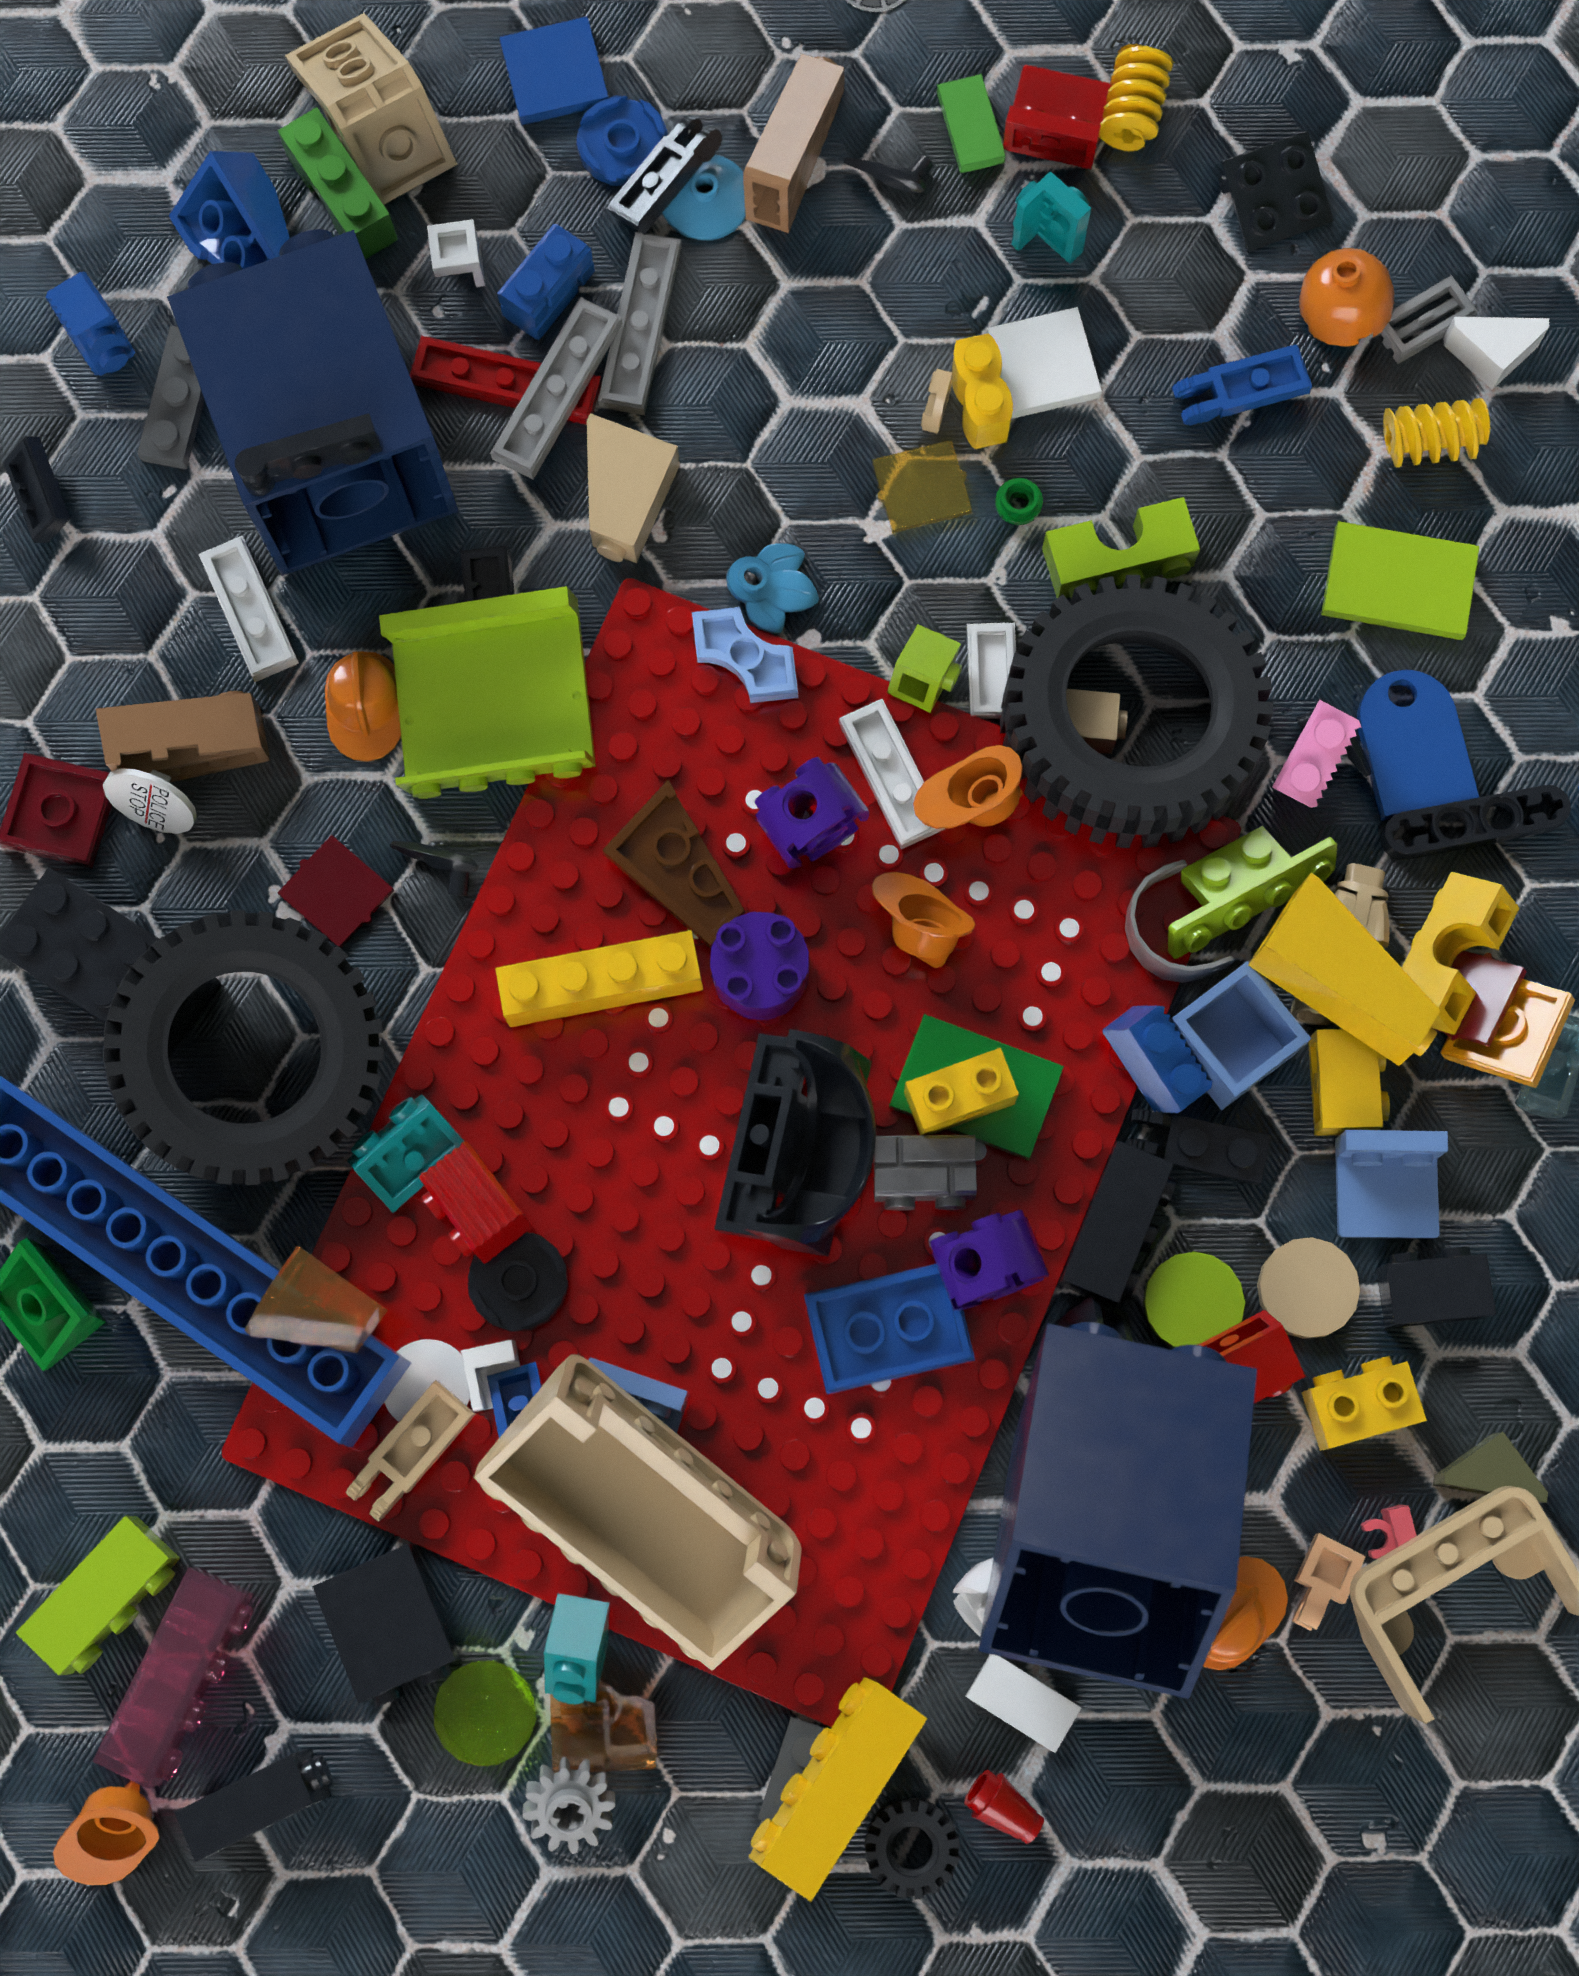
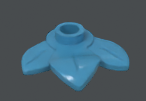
(779, 586)

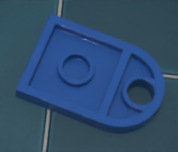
(1416, 749)

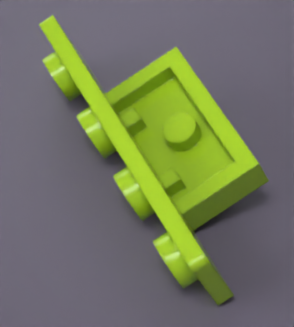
(1242, 883)

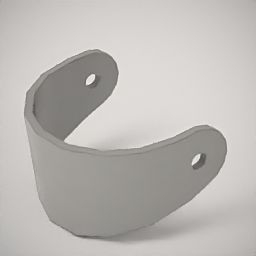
(1150, 960)

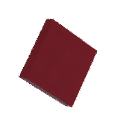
(56, 811)

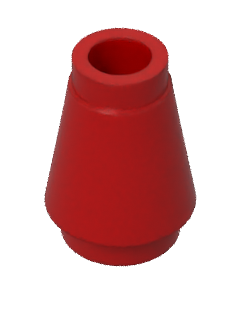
(1003, 1807)

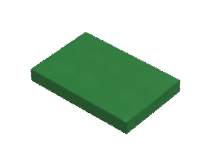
(1008, 1129)

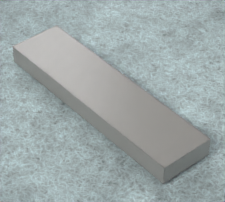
(643, 315)
(556, 388)

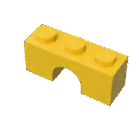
(1462, 916)

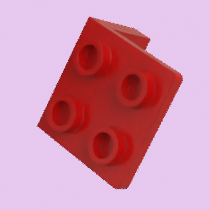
(1056, 116)

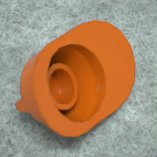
(363, 706)
(974, 790)
(922, 917)
(1251, 1616)
(107, 1836)

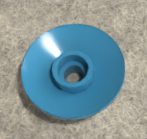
(711, 213)

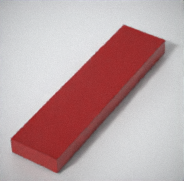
(485, 375)

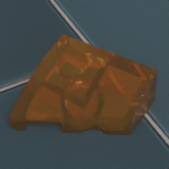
(314, 1307)
(611, 1733)

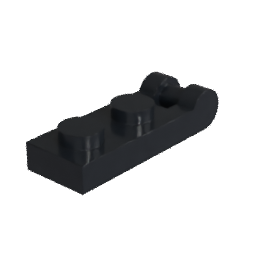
(307, 453)

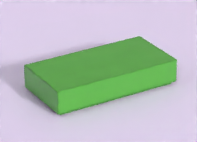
(971, 123)

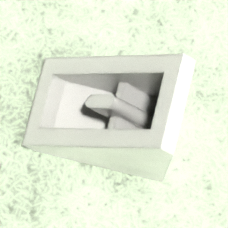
(1494, 344)

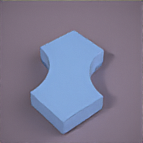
(761, 666)

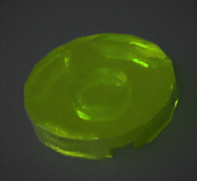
(485, 1713)

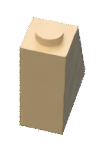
(625, 486)

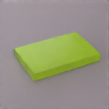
(1400, 580)

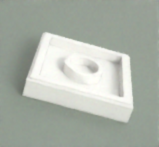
(1046, 362)

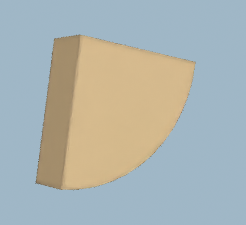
(939, 394)

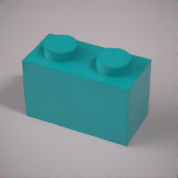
(576, 1649)

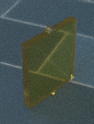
(921, 486)

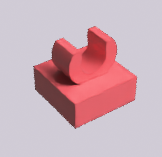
(1396, 1527)

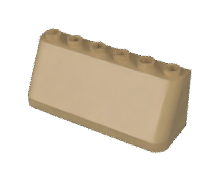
(643, 1512)

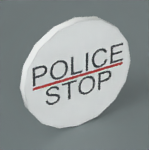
(150, 800)

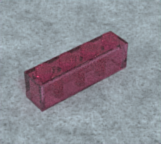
(174, 1678)

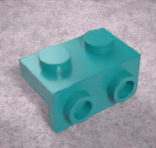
(1054, 214)

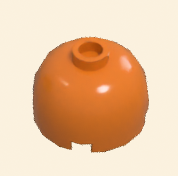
(1346, 297)

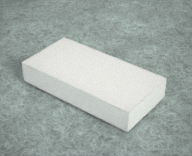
(989, 662)
(1023, 1702)

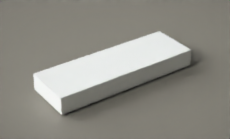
(248, 608)
(887, 769)

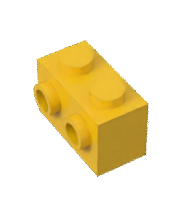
(1363, 1404)

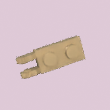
(413, 1446)

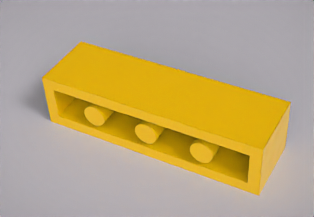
(599, 979)
(836, 1787)

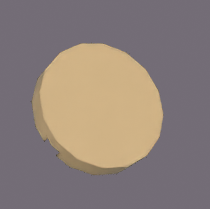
(1309, 1287)

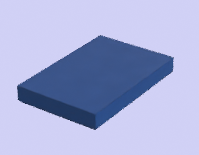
(886, 1329)

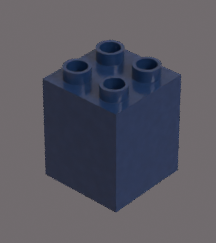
(299, 351)
(1121, 1510)

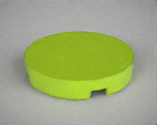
(1192, 1299)

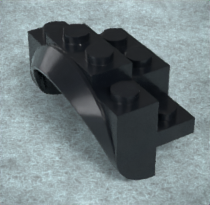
(799, 1147)

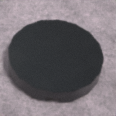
(520, 1284)

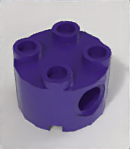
(831, 824)
(760, 965)
(989, 1260)

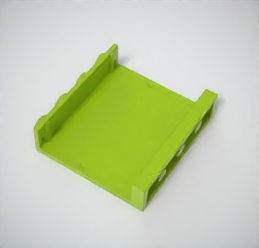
(491, 691)

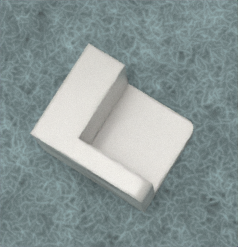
(456, 250)
(485, 1361)

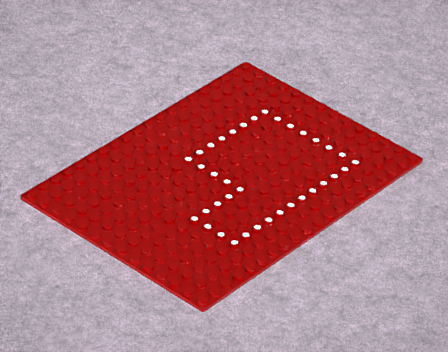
(628, 1117)

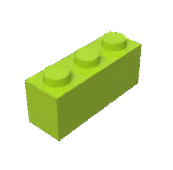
(99, 1597)

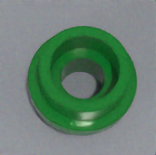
(1022, 489)

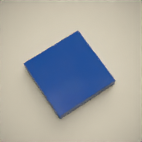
(553, 70)

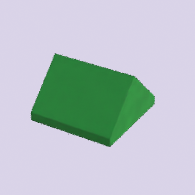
(44, 1304)

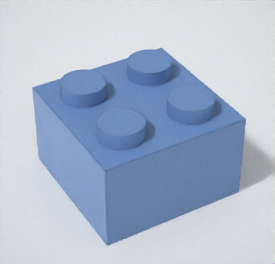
(1239, 1033)

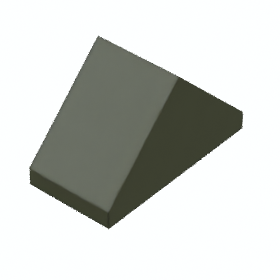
(1491, 1466)

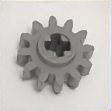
(587, 1811)

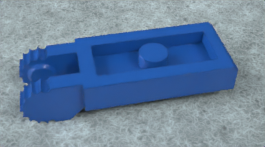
(1245, 384)

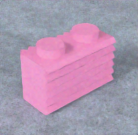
(1316, 754)

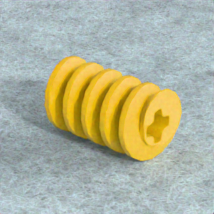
(1135, 97)
(1436, 430)

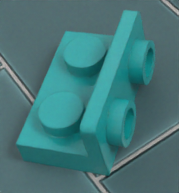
(403, 1150)

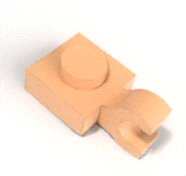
(1327, 1575)

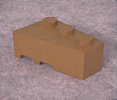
(184, 735)

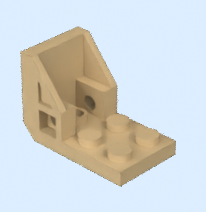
(374, 106)

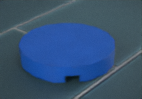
(618, 138)

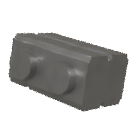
(925, 1170)

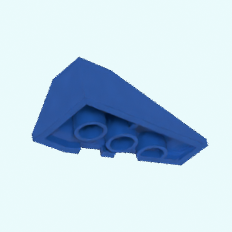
(231, 211)

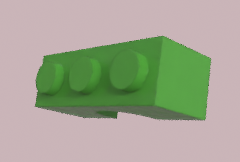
(337, 181)

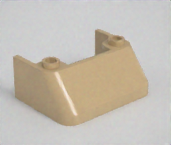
(1498, 1527)

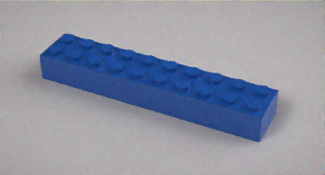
(178, 1265)

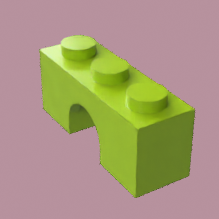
(1163, 547)

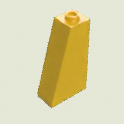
(1345, 974)

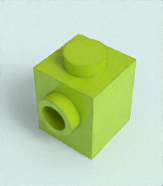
(925, 668)

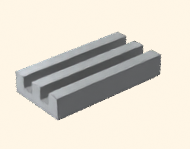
(1394, 339)

